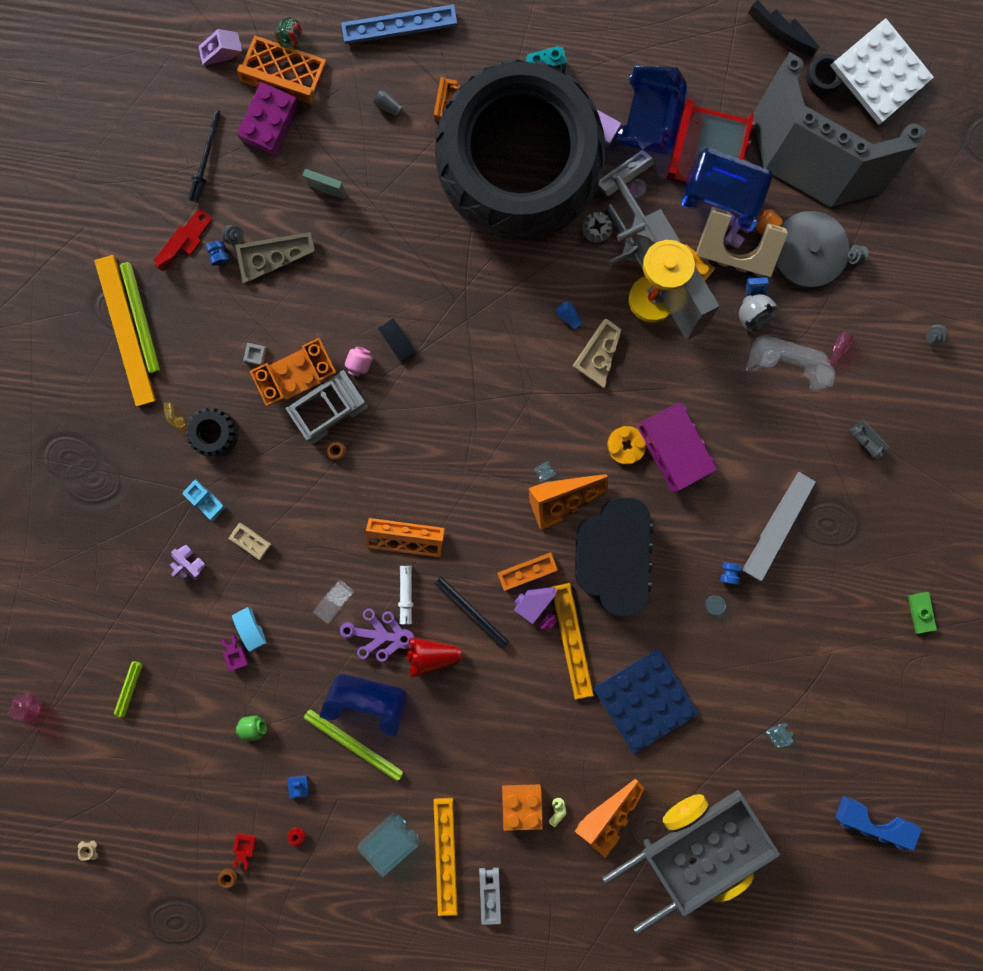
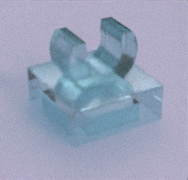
(780, 735)

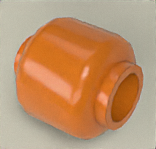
(765, 217)

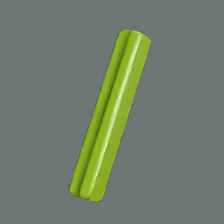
(128, 689)

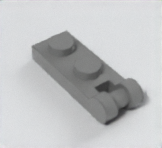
(490, 897)

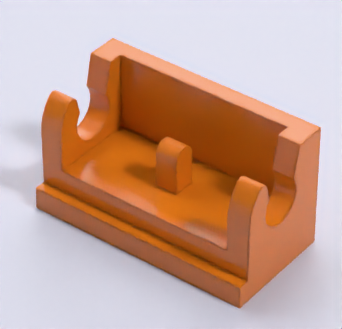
(446, 90)

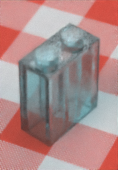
(388, 844)

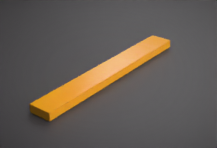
(125, 330)

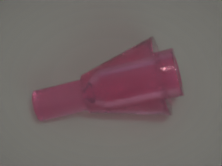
(842, 344)

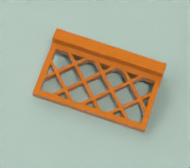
(255, 75)

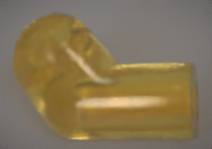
(170, 416)

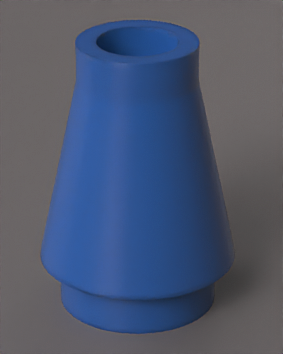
(568, 314)

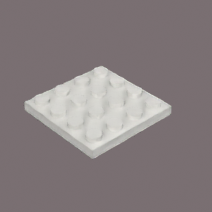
(882, 71)

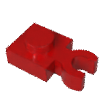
(244, 848)

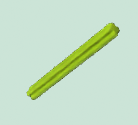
(139, 317)
(353, 745)

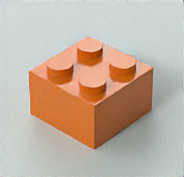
(522, 807)

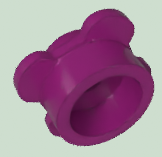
(547, 621)

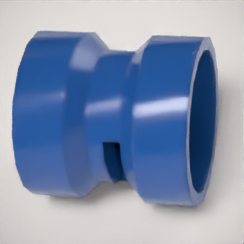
(217, 253)
(731, 571)

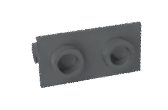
(869, 439)

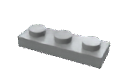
(627, 170)

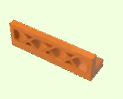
(404, 534)

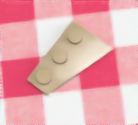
(598, 353)

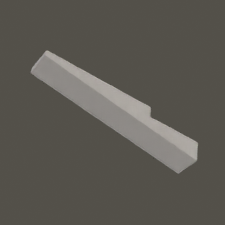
(778, 527)

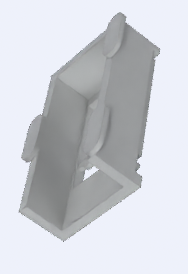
(347, 393)

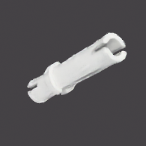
(405, 595)

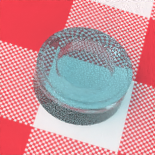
(715, 605)

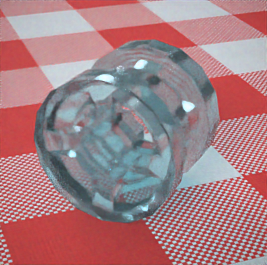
(544, 471)

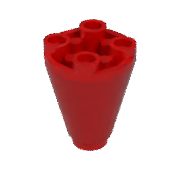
(430, 656)

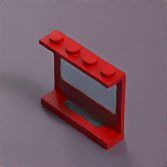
(707, 129)

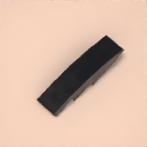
(789, 33)

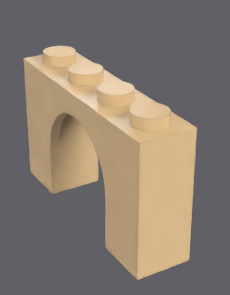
(759, 261)

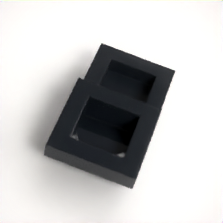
(396, 339)

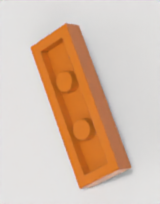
(527, 571)

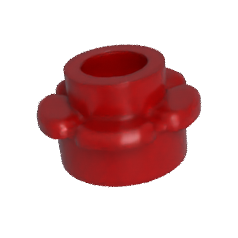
(296, 832)

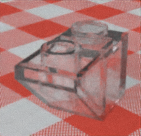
(333, 601)

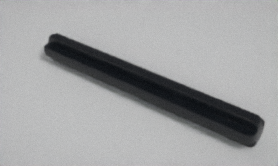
(471, 612)

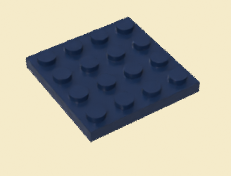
(645, 700)

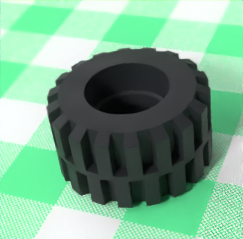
(196, 428)

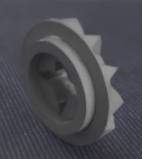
(592, 234)

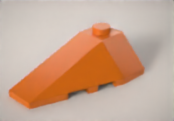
(557, 498)
(603, 823)

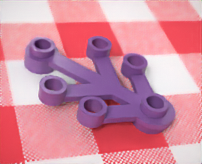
(379, 634)

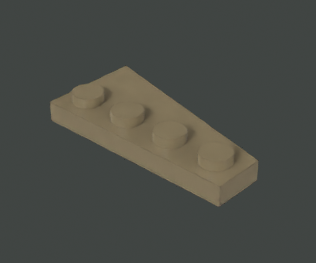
(270, 254)

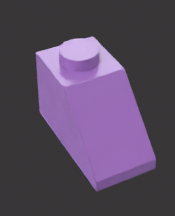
(534, 602)

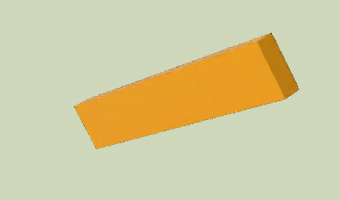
(572, 642)
(445, 857)

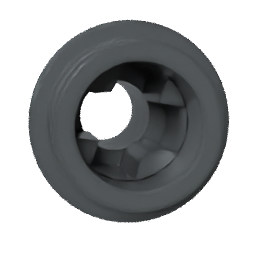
(387, 103)

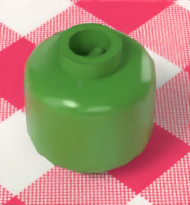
(251, 728)

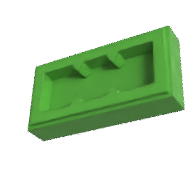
(922, 612)

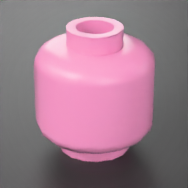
(358, 361)

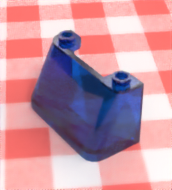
(654, 109)
(728, 185)
(367, 697)

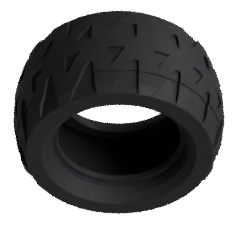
(529, 90)

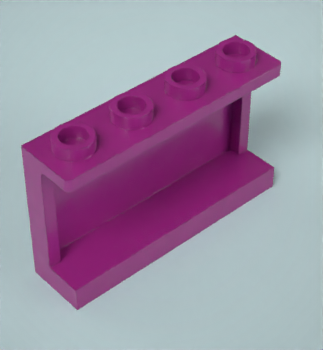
(676, 447)

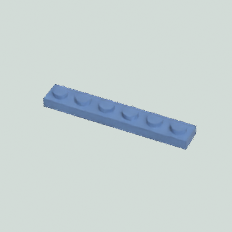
(399, 24)

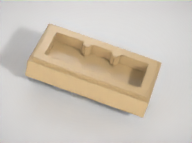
(250, 541)

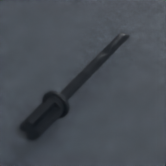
(199, 181)

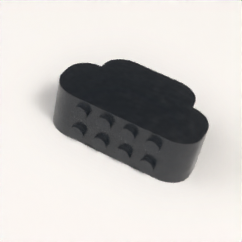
(615, 556)

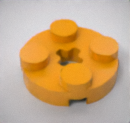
(616, 449)

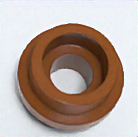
(330, 448)
(227, 883)

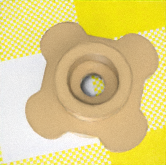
(83, 854)

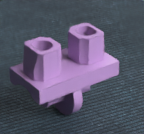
(732, 237)
(192, 569)

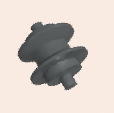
(232, 235)
(858, 255)
(937, 334)

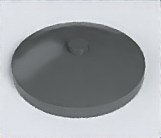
(813, 250)

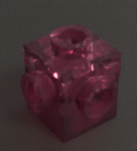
(25, 708)

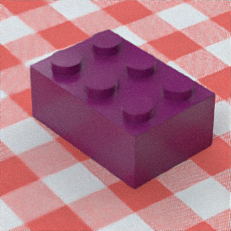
(268, 119)

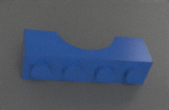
(899, 831)

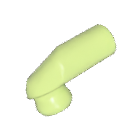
(559, 811)

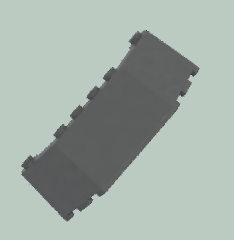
(819, 153)

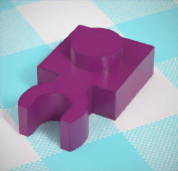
(235, 656)

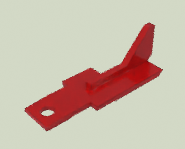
(183, 238)

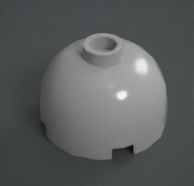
(756, 311)

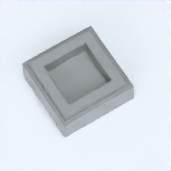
(255, 354)

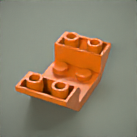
(293, 373)

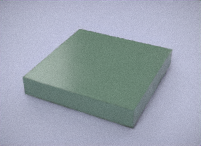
(324, 184)

